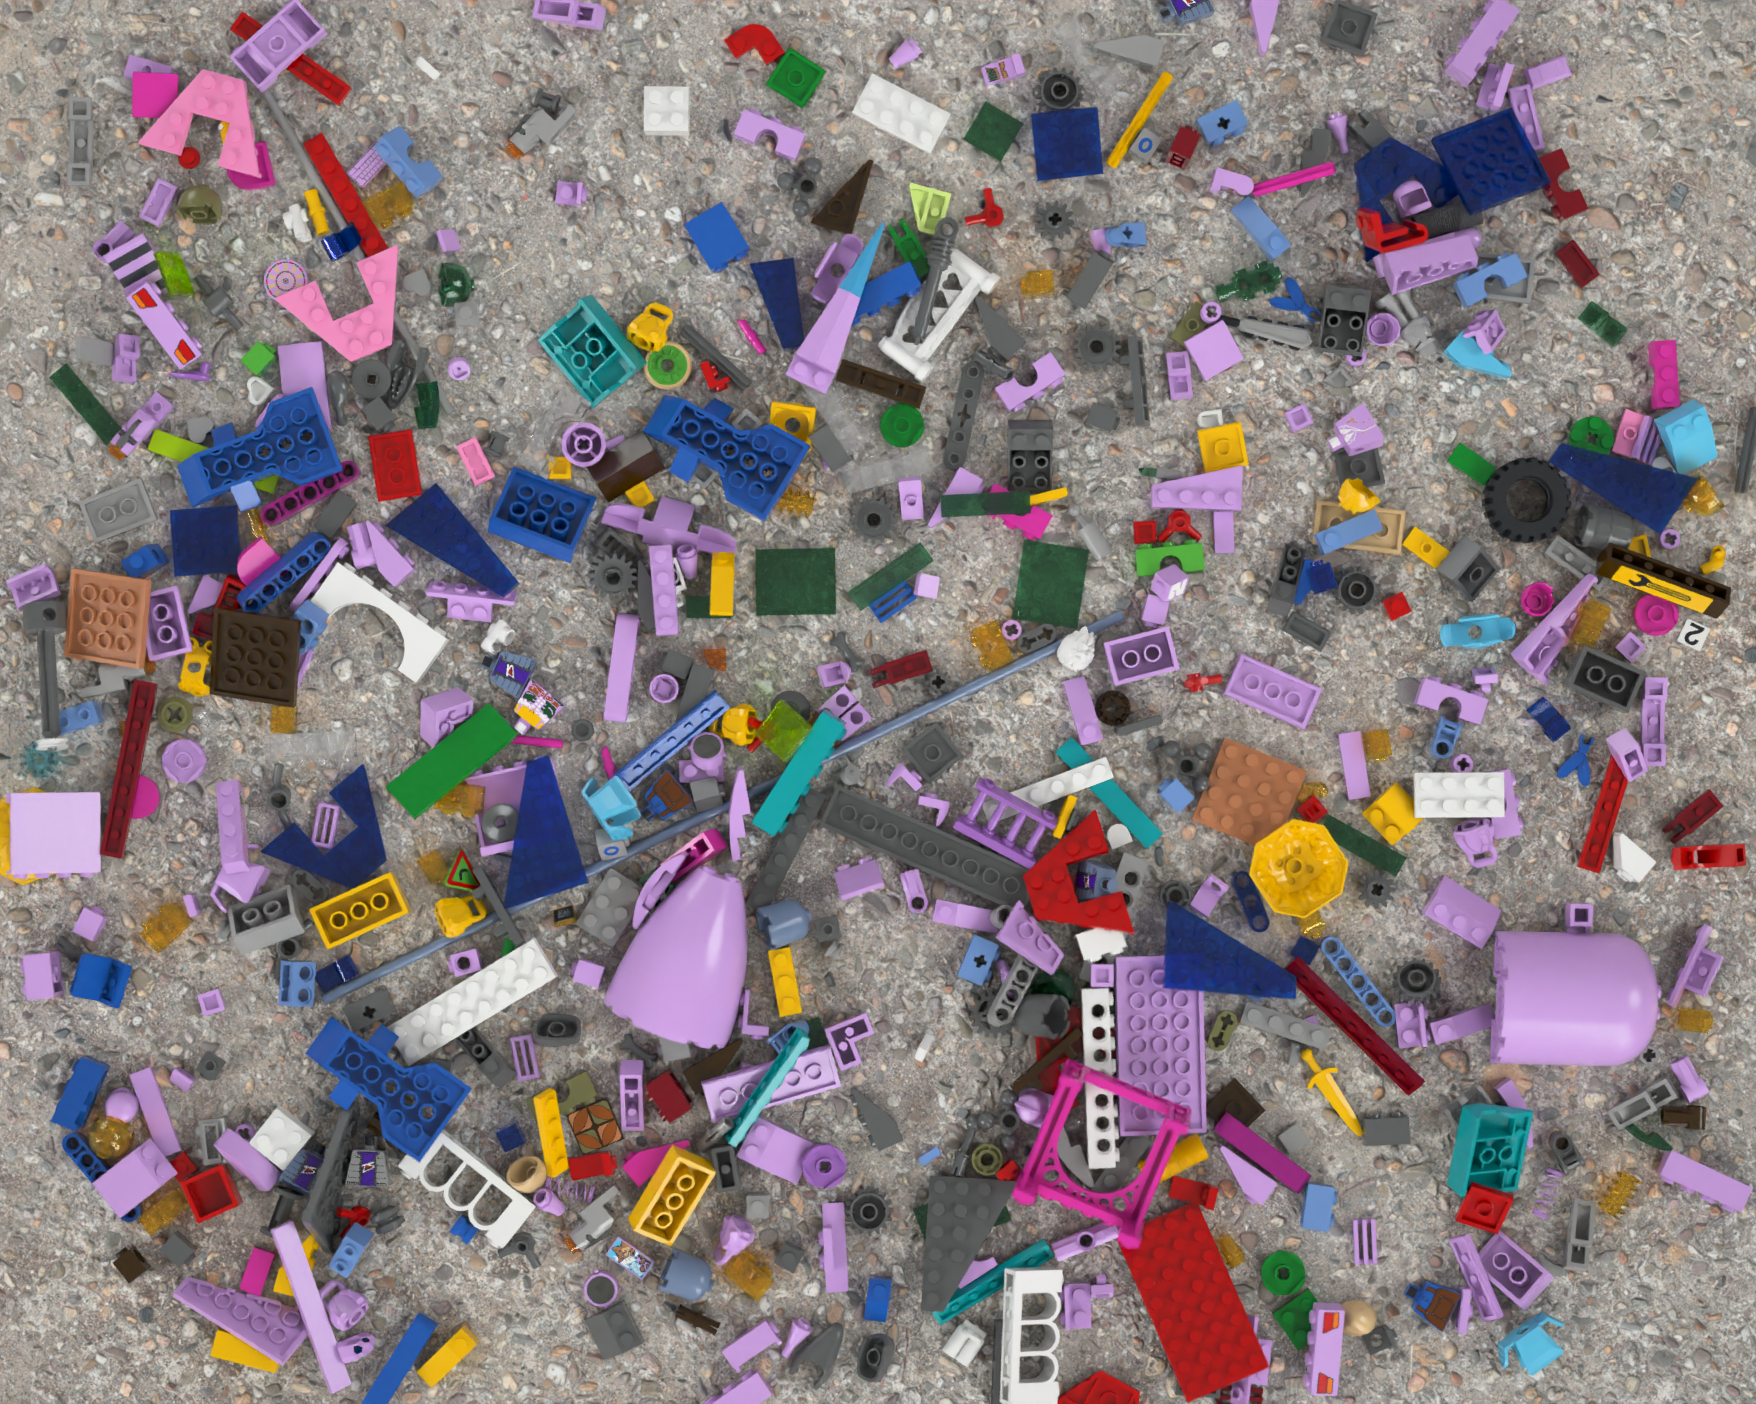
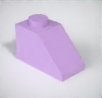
(1627, 754)

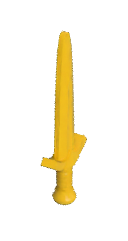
(1331, 1091)

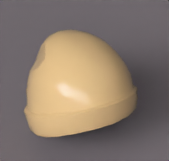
(527, 1174)
(1359, 1318)

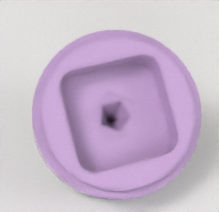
(458, 368)

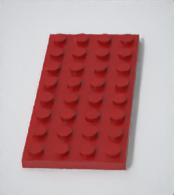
(1193, 1303)

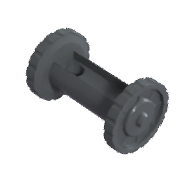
(282, 1209)

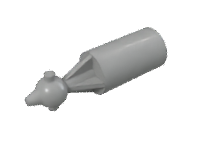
(1089, 532)

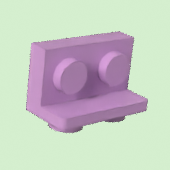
(1494, 86)
(1487, 329)
(1411, 1025)
(1076, 1305)

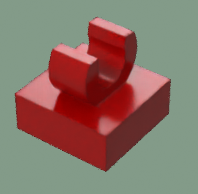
(1312, 810)

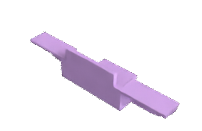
(668, 526)

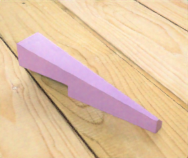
(1541, 647)

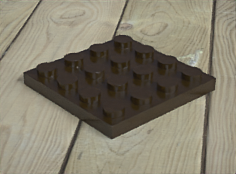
(255, 657)

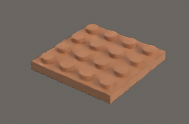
(107, 618)
(1248, 793)

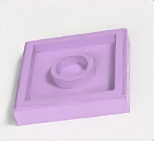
(1213, 350)

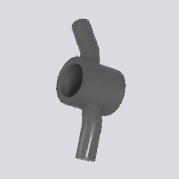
(218, 302)
(278, 787)
(299, 947)

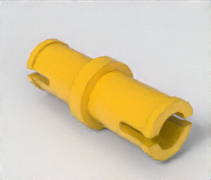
(316, 212)

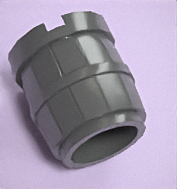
(1603, 525)

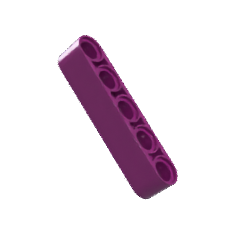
(303, 502)
(1262, 1152)

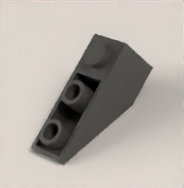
(1286, 580)
(645, 596)
(486, 1057)
(880, 1123)

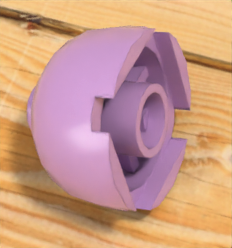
(573, 442)

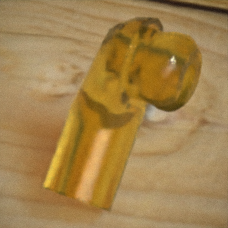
(1312, 788)

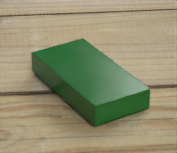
(1471, 464)

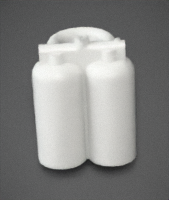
(965, 1342)

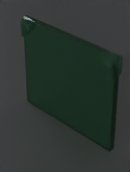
(1050, 584)

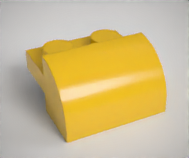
(1392, 813)

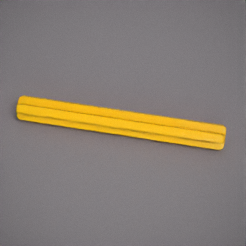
(1139, 119)

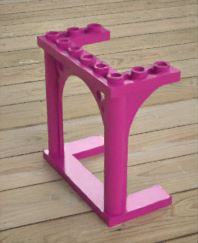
(1130, 1220)

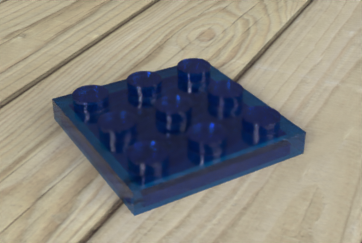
(1067, 143)
(205, 540)

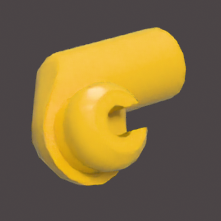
(1715, 562)

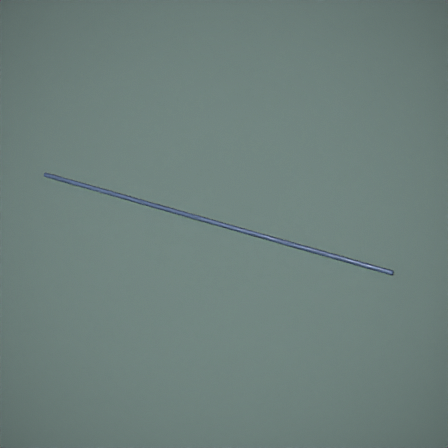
(706, 815)

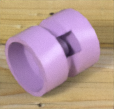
(664, 688)

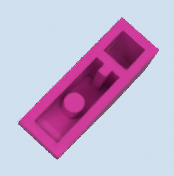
(700, 851)
(645, 1162)

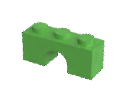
(1188, 555)

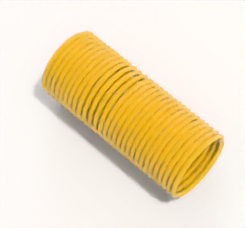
(1184, 1155)

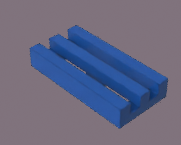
(877, 611)

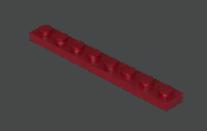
(128, 769)
(1354, 1027)

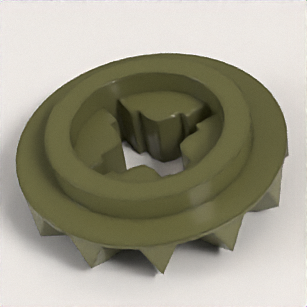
(164, 714)

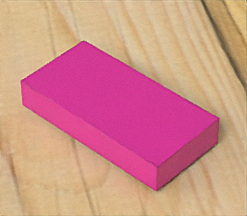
(257, 1271)

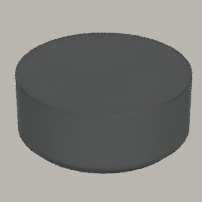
(582, 730)

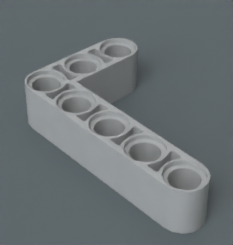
(1011, 983)

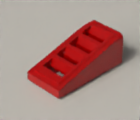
(230, 579)

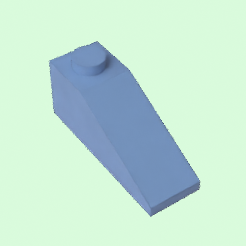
(1261, 229)
(1348, 532)

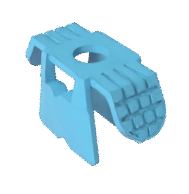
(1493, 631)
(612, 802)
(1533, 1347)

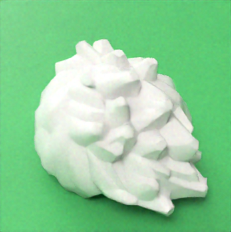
(1077, 650)

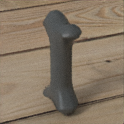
(840, 642)
(637, 1050)

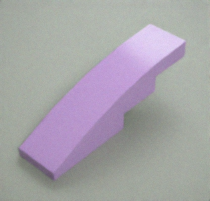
(738, 806)

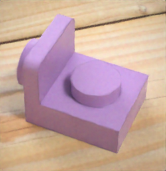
(571, 193)

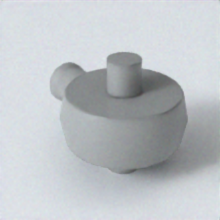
(851, 775)

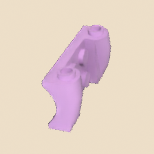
(278, 44)

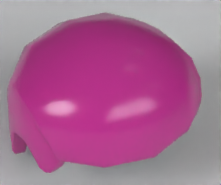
(1537, 599)

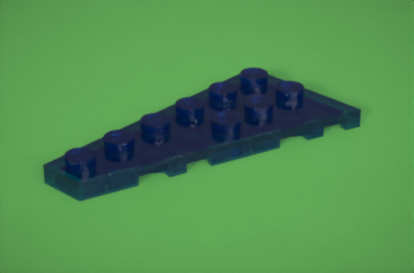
(1636, 488)

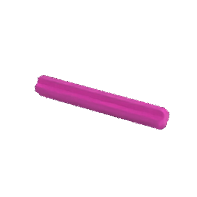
(1293, 178)

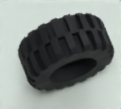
(1556, 500)

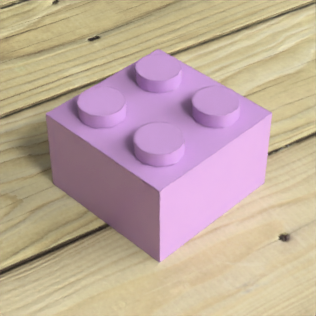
(42, 975)

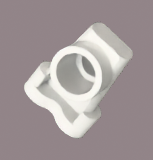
(297, 220)
(497, 635)

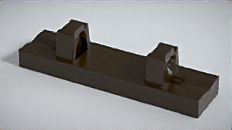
(880, 383)
(1031, 1073)

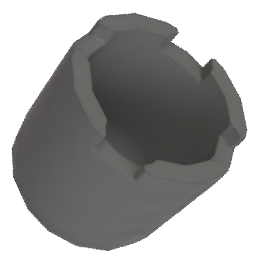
(1043, 1015)

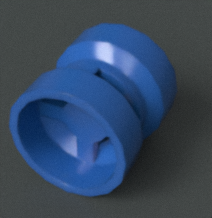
(463, 1229)

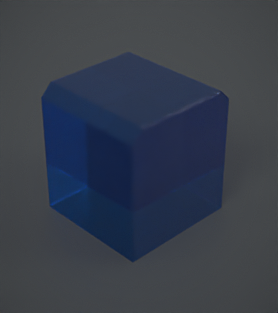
(510, 1136)

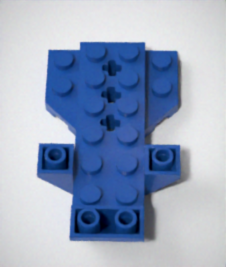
(704, 437)
(237, 461)
(365, 1071)

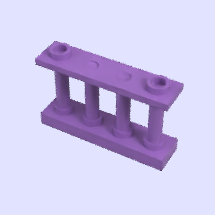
(1005, 844)

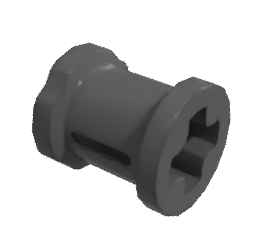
(547, 101)
(496, 444)

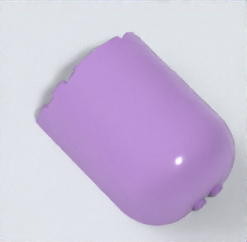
(1571, 999)

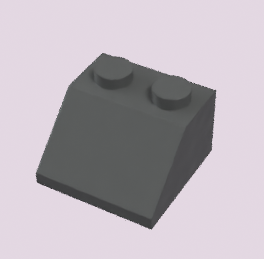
(1468, 568)
(614, 1330)

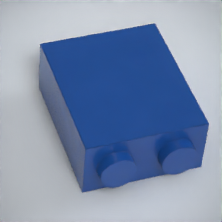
(717, 238)

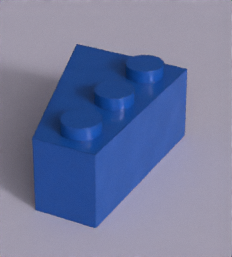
(80, 1093)

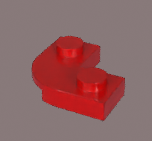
(755, 37)

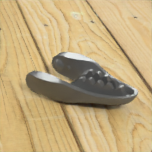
(402, 376)
(821, 1350)

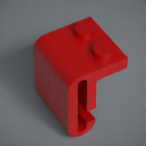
(1389, 236)

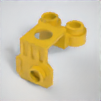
(194, 682)

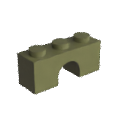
(581, 1091)

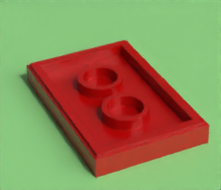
(395, 465)

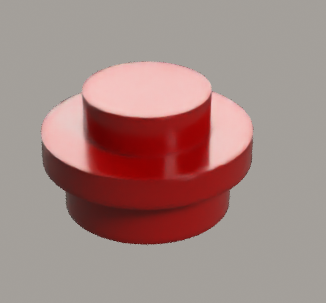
(190, 158)

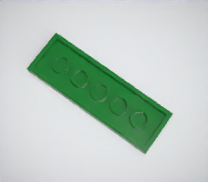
(451, 761)

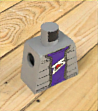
(369, 1165)

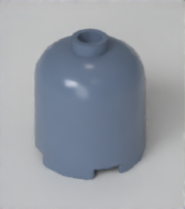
(783, 922)
(686, 1276)

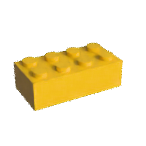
(360, 910)
(671, 1195)

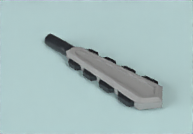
(1280, 333)

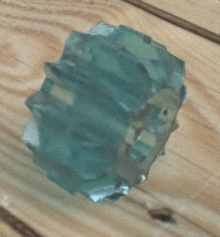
(38, 768)

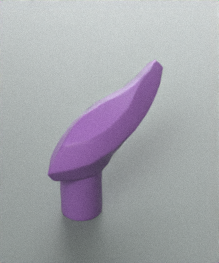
(201, 375)

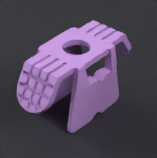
(846, 255)
(241, 884)

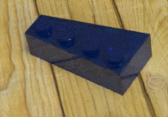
(780, 294)

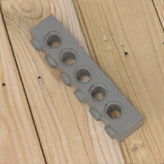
(1126, 864)

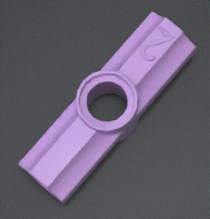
(1071, 1244)

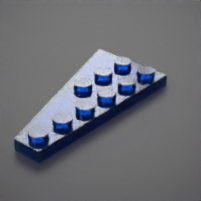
(445, 532)

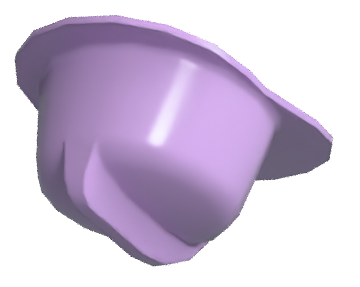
(1033, 1106)

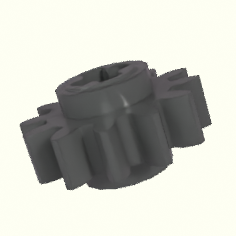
(1048, 214)
(1384, 891)

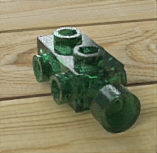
(1253, 283)

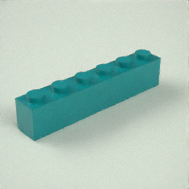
(799, 772)

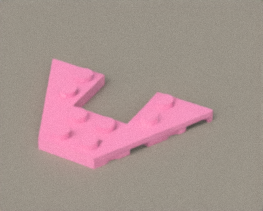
(216, 98)
(363, 330)

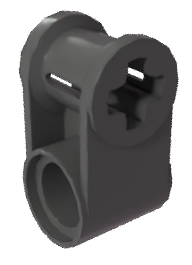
(1567, 1155)

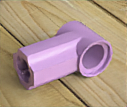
(116, 237)
(361, 544)
(913, 888)
(1691, 1084)

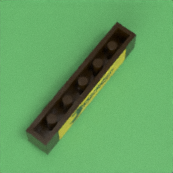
(1663, 580)

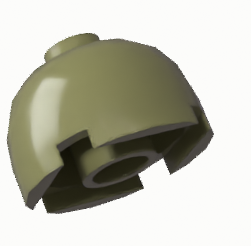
(200, 204)

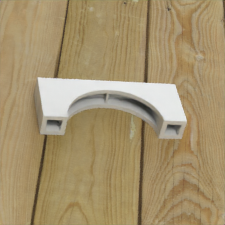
(420, 640)

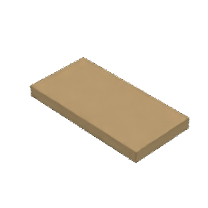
(1385, 541)

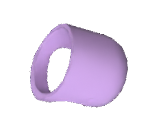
(1411, 198)
(122, 1104)

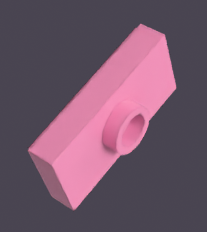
(1627, 433)
(475, 461)

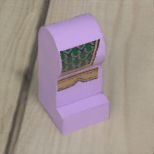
(1003, 70)
(1231, 181)

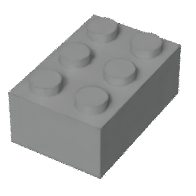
(265, 919)

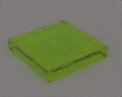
(174, 274)
(783, 731)

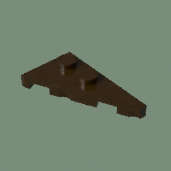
(842, 210)

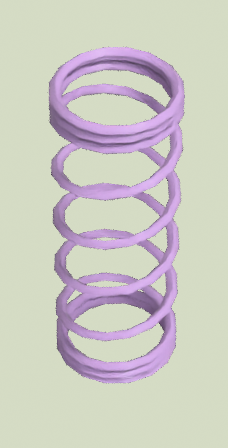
(590, 1196)
(1537, 1212)

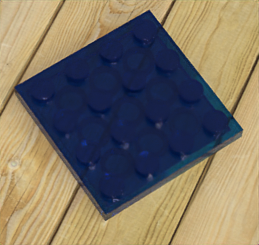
(1490, 161)

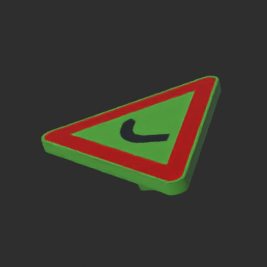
(461, 873)

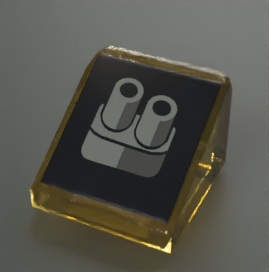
(564, 916)

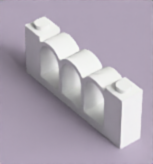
(510, 1220)
(1044, 1387)

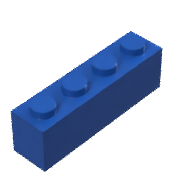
(888, 291)

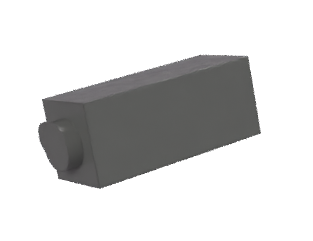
(1090, 278)

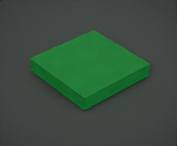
(796, 78)

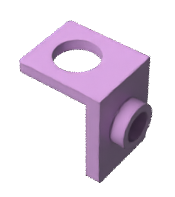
(1208, 896)

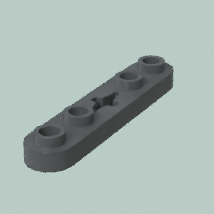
(959, 437)

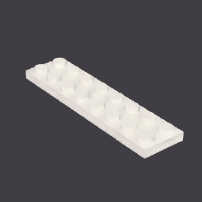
(472, 1001)

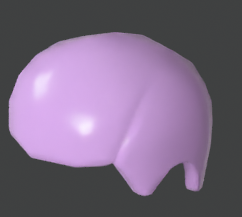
(1382, 329)

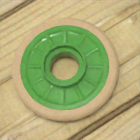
(673, 378)

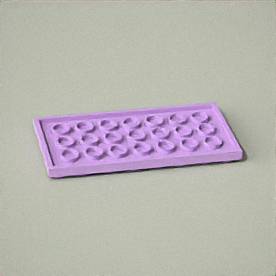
(1157, 1045)

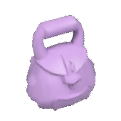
(1476, 837)
(734, 1237)
(345, 1306)

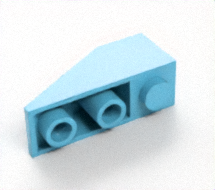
(1469, 355)

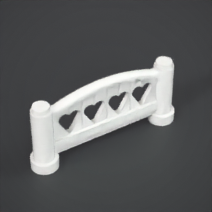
(915, 358)

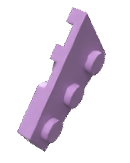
(1028, 940)

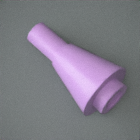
(1338, 127)
(798, 1332)

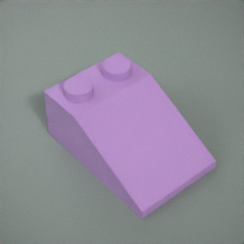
(859, 878)
(775, 1149)
(134, 1178)
(1513, 1270)

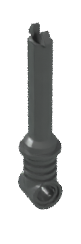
(937, 261)

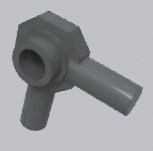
(522, 1244)

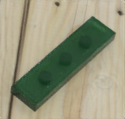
(85, 403)
(985, 504)
(890, 576)
(1364, 846)

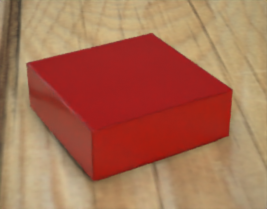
(1144, 532)

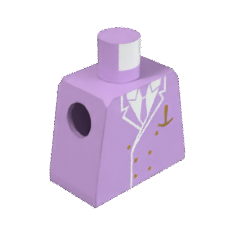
(1356, 432)

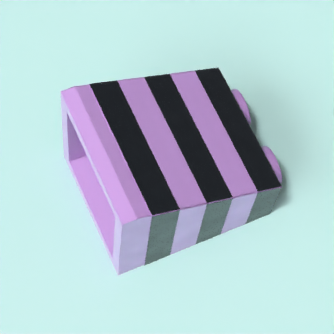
(136, 263)

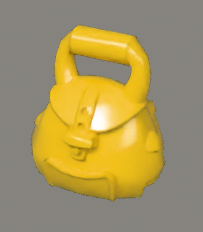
(649, 330)
(735, 725)
(456, 915)

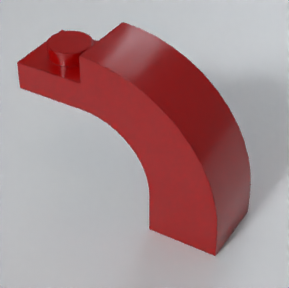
(1708, 856)

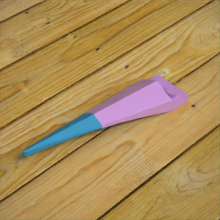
(822, 348)

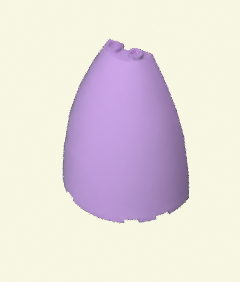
(687, 963)

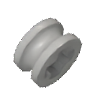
(224, 931)
(834, 950)
(1652, 1060)

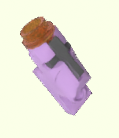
(140, 426)

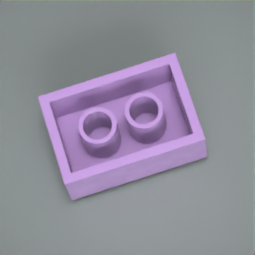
(1140, 656)

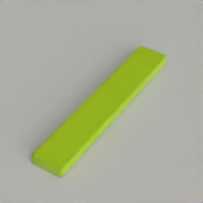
(181, 449)

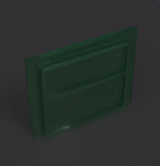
(795, 582)

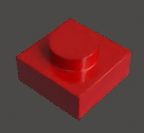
(1396, 606)
(184, 1166)

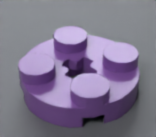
(822, 1178)

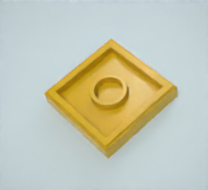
(1222, 447)

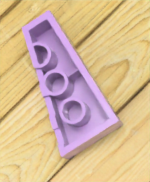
(1481, 41)
(1428, 263)
(1207, 491)

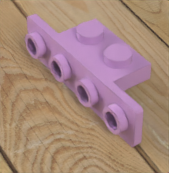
(469, 601)
(1698, 970)
(834, 1243)
(1241, 1389)

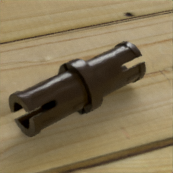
(697, 1319)

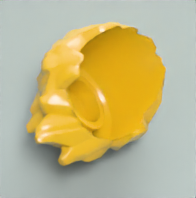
(1356, 496)

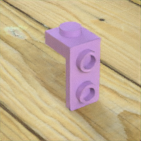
(757, 1031)

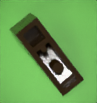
(710, 1066)

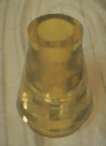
(1231, 1251)

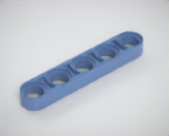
(1366, 988)

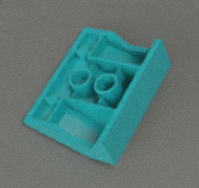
(592, 351)
(1489, 1147)

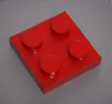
(1484, 1207)

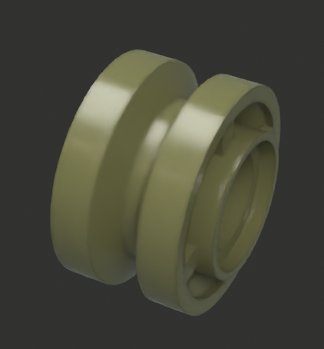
(987, 1169)

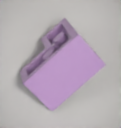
(442, 712)

